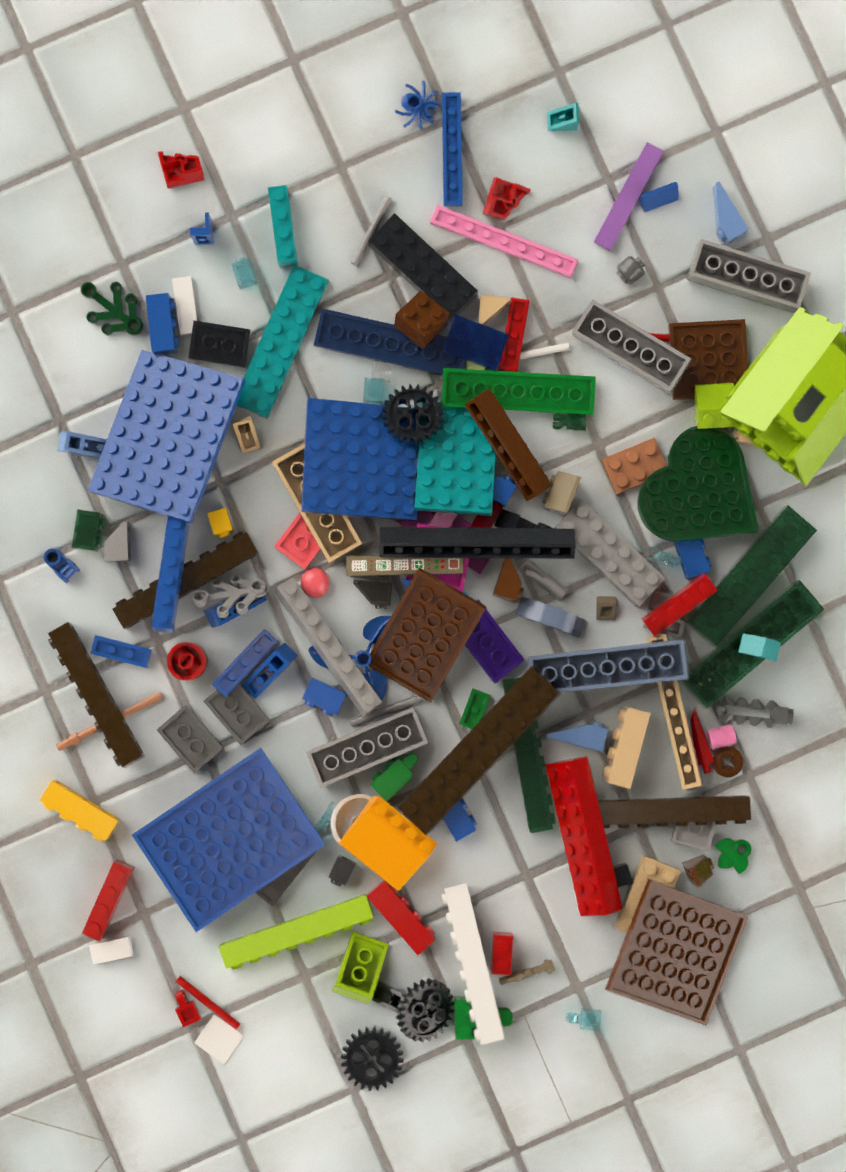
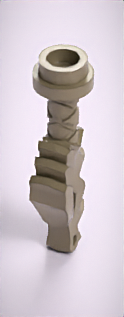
(519, 975)

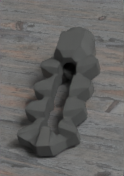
(778, 714)

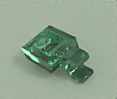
(571, 421)

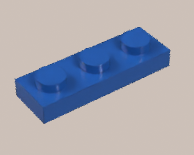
(121, 651)

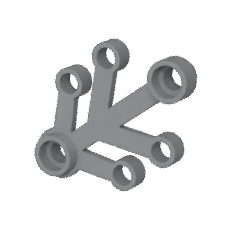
(251, 590)

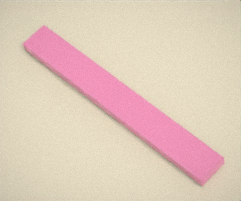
(503, 241)

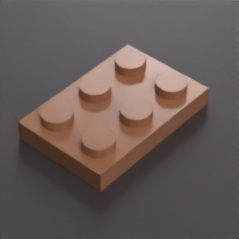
(633, 465)

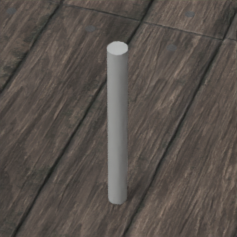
(371, 231)
(386, 710)

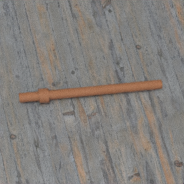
(76, 738)

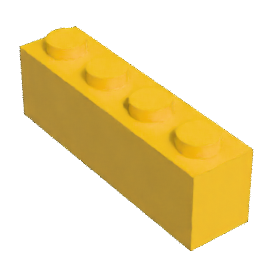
(79, 810)

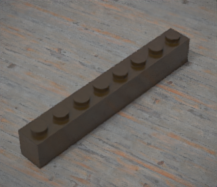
(194, 576)
(96, 695)
(675, 811)

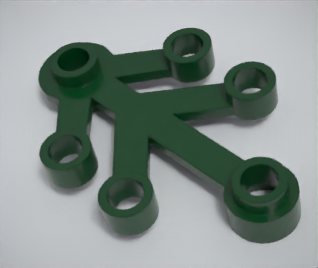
(114, 311)

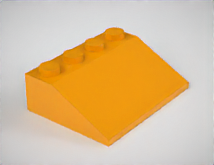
(387, 842)

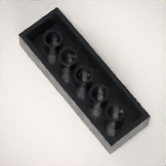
(422, 266)

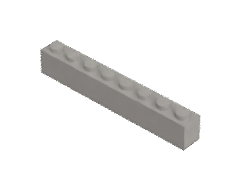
(328, 647)

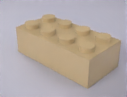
(626, 747)
(646, 868)

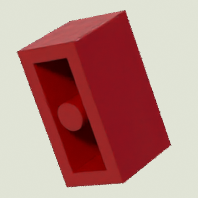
(501, 953)

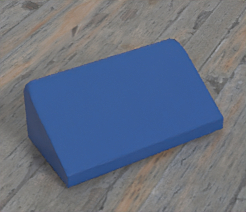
(659, 197)

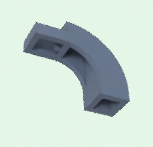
(550, 616)

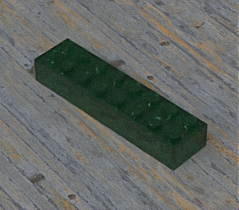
(751, 575)
(775, 621)

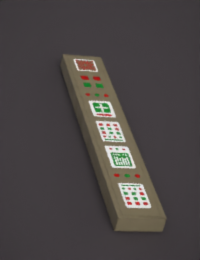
(401, 565)

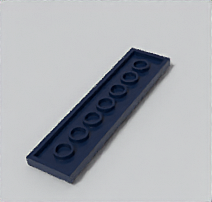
(381, 343)

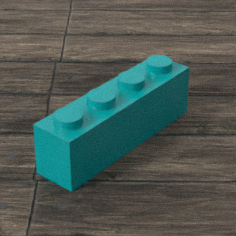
(282, 226)

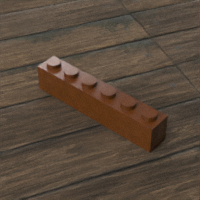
(508, 444)

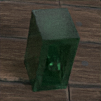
(88, 530)

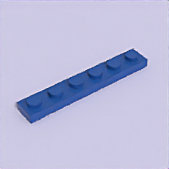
(452, 149)

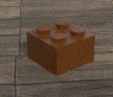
(421, 319)

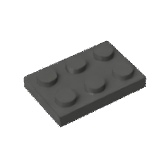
(237, 713)
(190, 739)

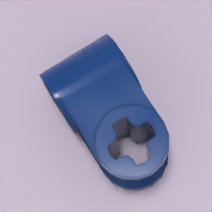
(63, 567)

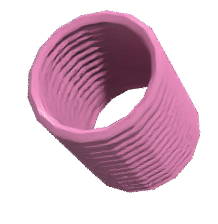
(721, 736)

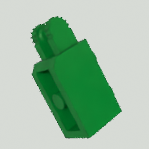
(394, 777)

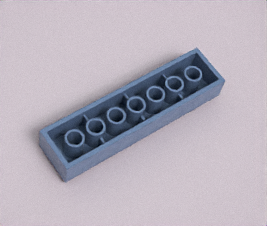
(614, 666)

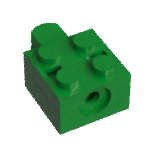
(465, 1027)

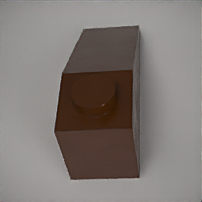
(698, 869)

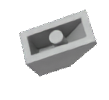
(117, 545)

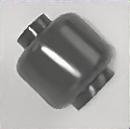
(630, 270)

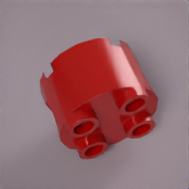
(187, 661)

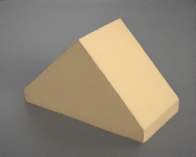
(490, 307)
(246, 434)

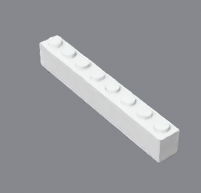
(474, 966)

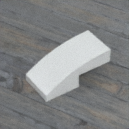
(111, 950)

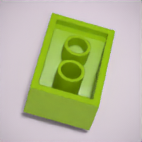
(360, 968)

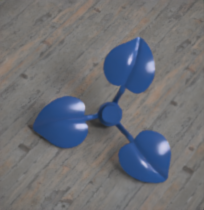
(371, 632)

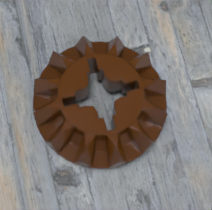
(736, 760)

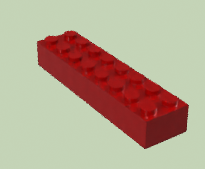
(584, 837)

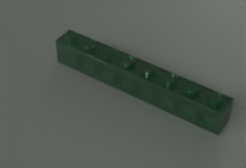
(531, 776)

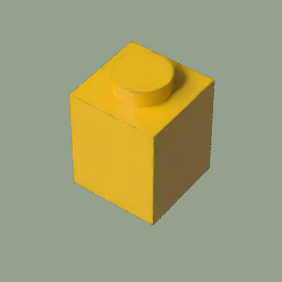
(220, 523)

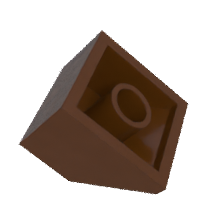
(508, 583)

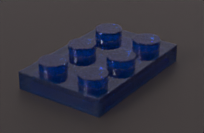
(475, 342)

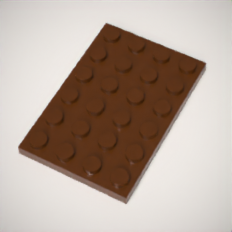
(425, 634)

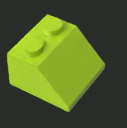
(709, 403)

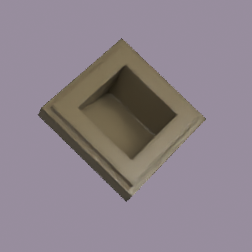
(606, 608)

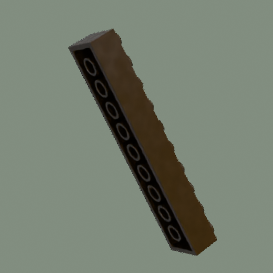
(479, 750)

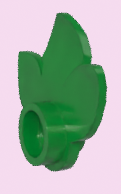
(731, 856)

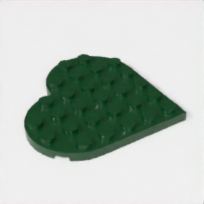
(700, 491)

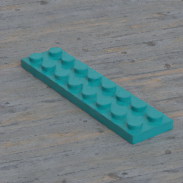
(281, 340)

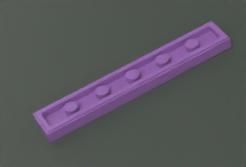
(628, 196)

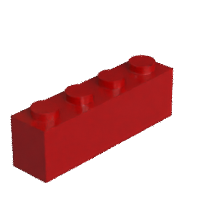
(679, 604)
(108, 900)
(401, 917)

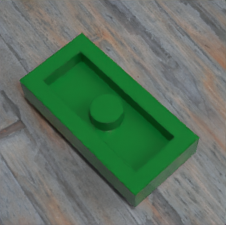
(474, 708)

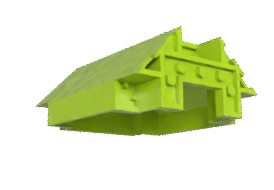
(764, 398)

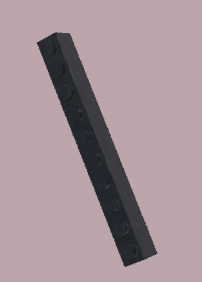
(477, 542)

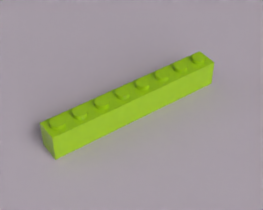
(295, 931)

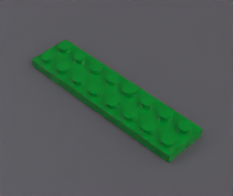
(521, 390)

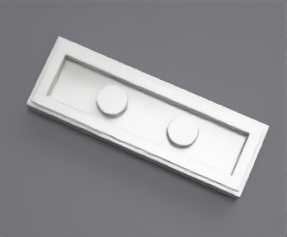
(184, 304)

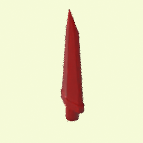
(701, 746)

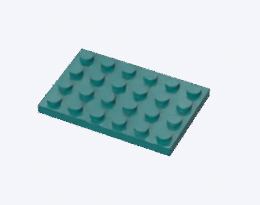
(455, 467)

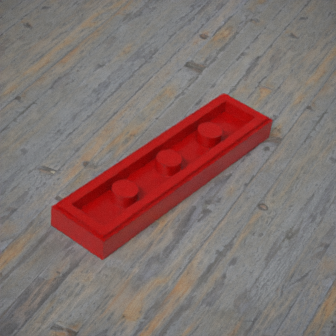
(515, 328)

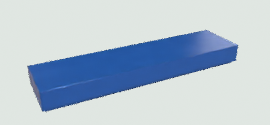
(244, 663)

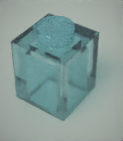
(244, 272)
(373, 390)

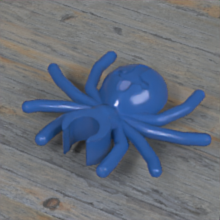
(416, 104)

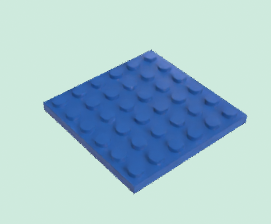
(356, 464)

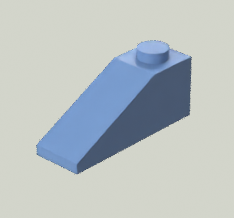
(728, 220)
(81, 444)
(585, 736)

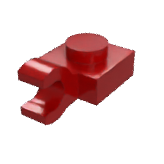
(187, 1011)

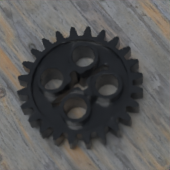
(429, 413)
(425, 1010)
(358, 1069)

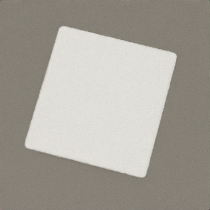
(219, 1039)

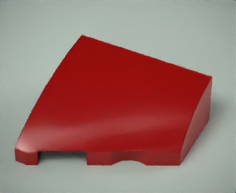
(180, 169)
(503, 198)

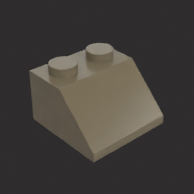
(561, 493)

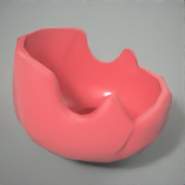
(315, 582)

